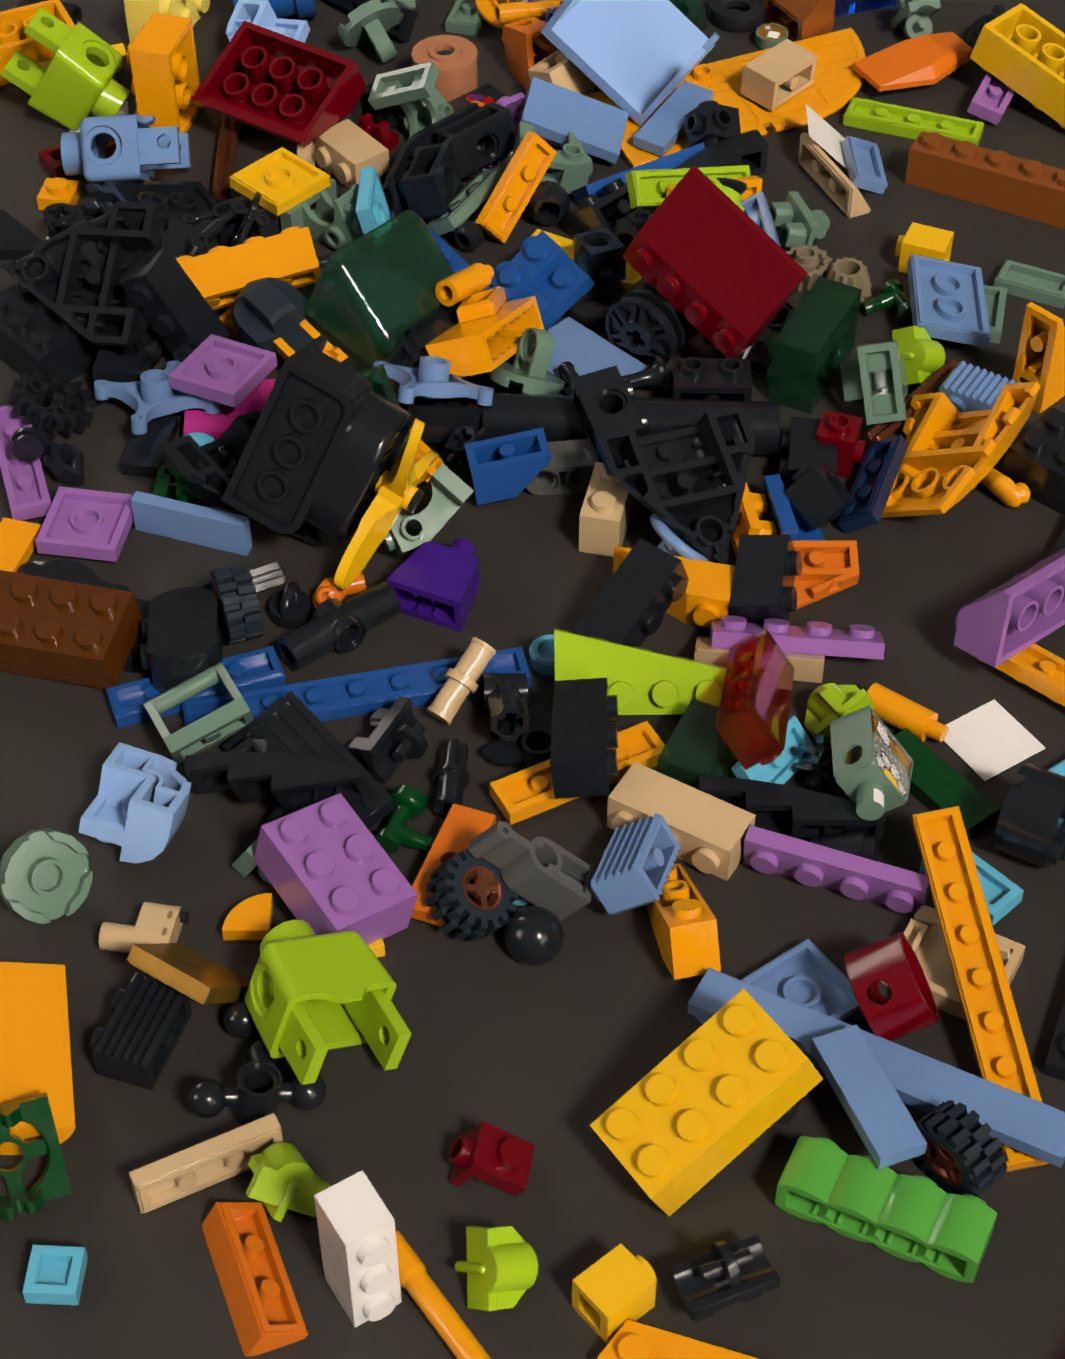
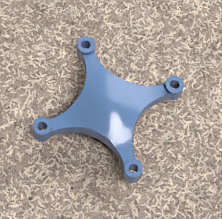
(434, 382)
(152, 397)

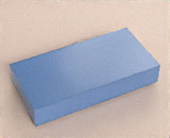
(864, 164)

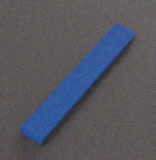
(363, 691)

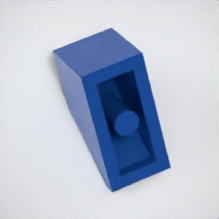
(506, 464)

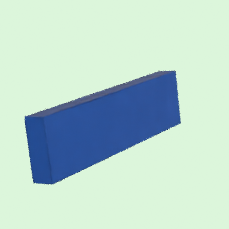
(248, 671)

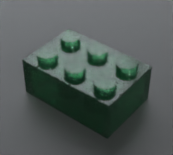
(813, 344)

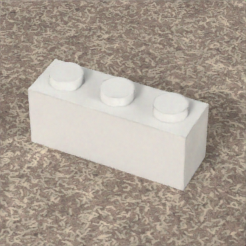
(359, 1249)

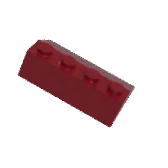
(280, 85)
(714, 264)

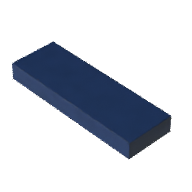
(874, 483)

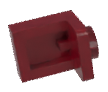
(845, 433)
(492, 1158)

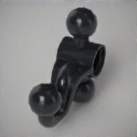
(257, 1081)

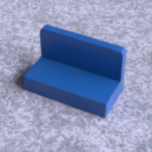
(784, 513)

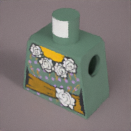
(869, 763)

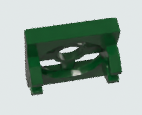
(55, 1180)

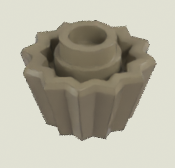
(813, 261)
(852, 273)

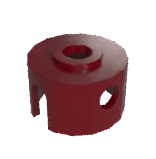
(911, 1001)

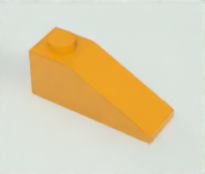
(1042, 355)
(706, 592)

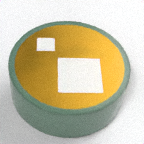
(770, 35)

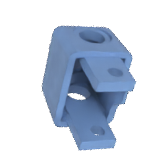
(137, 149)

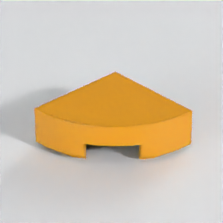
(249, 919)

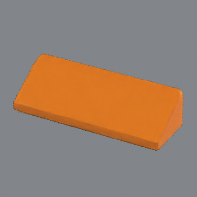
(253, 1277)

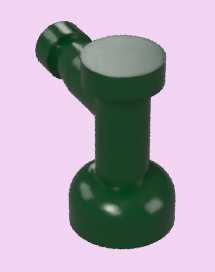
(891, 295)
(410, 805)

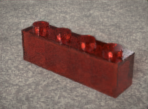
(756, 700)

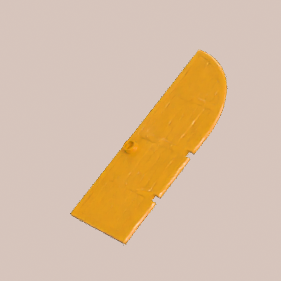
(832, 89)

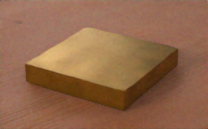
(189, 972)

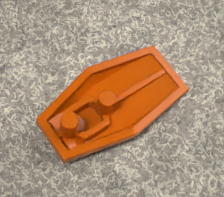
(914, 61)

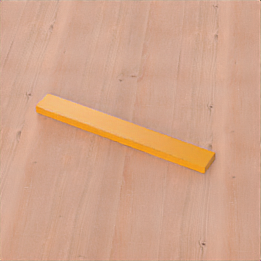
(976, 960)

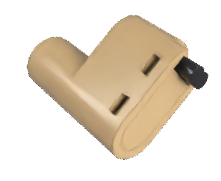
(154, 925)

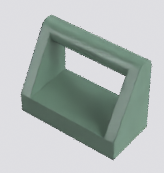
(208, 729)

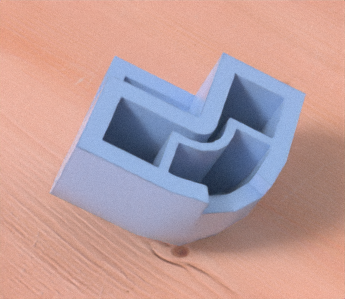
(261, 14)
(137, 803)

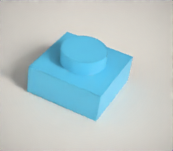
(55, 1275)

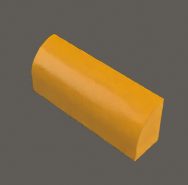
(487, 341)
(35, 1045)

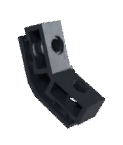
(440, 155)

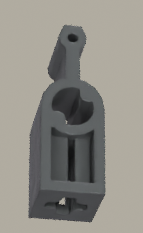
(536, 869)

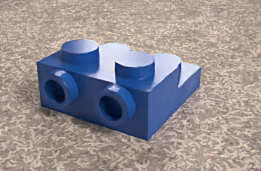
(543, 272)

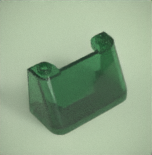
(381, 286)

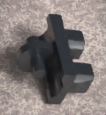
(393, 738)
(723, 1277)

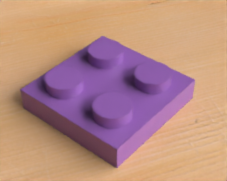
(223, 370)
(86, 524)

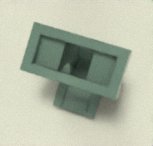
(406, 89)
(571, 160)
(332, 219)
(879, 380)
(445, 497)

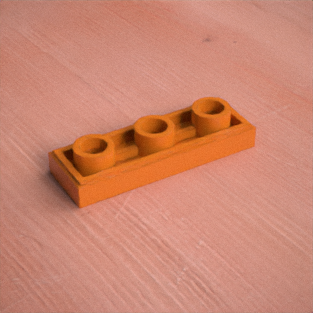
(454, 836)

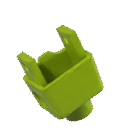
(77, 77)
(323, 996)

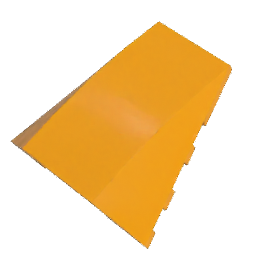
(954, 449)

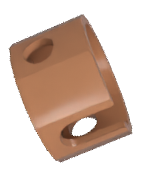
(457, 71)

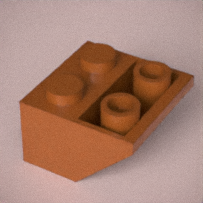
(801, 17)

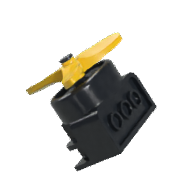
(330, 458)

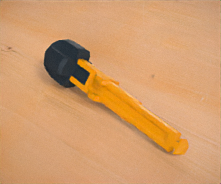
(273, 318)

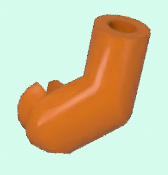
(328, 590)

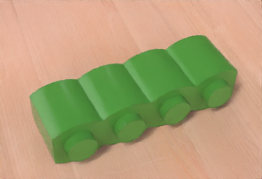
(885, 1208)

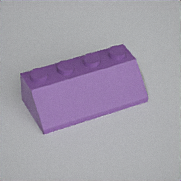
(1014, 613)

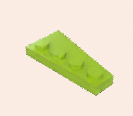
(639, 677)

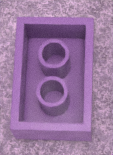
(334, 872)

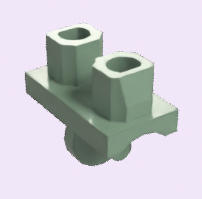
(915, 16)
(798, 222)

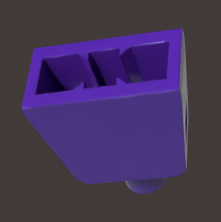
(439, 583)

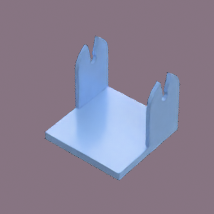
(629, 48)

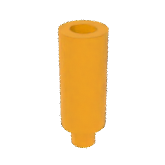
(464, 284)
(905, 713)

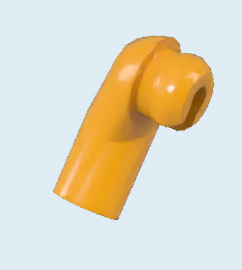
(1005, 489)

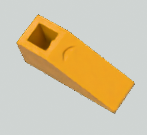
(684, 927)

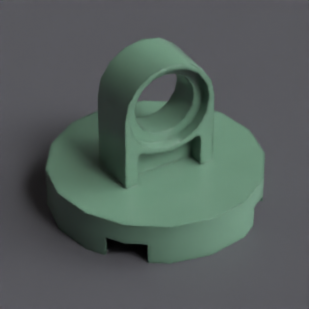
(370, 24)
(530, 365)
(45, 875)

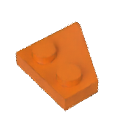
(826, 569)

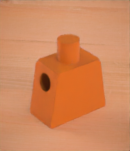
(525, 47)

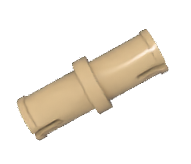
(461, 680)

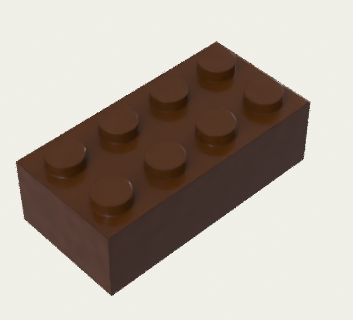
(65, 629)

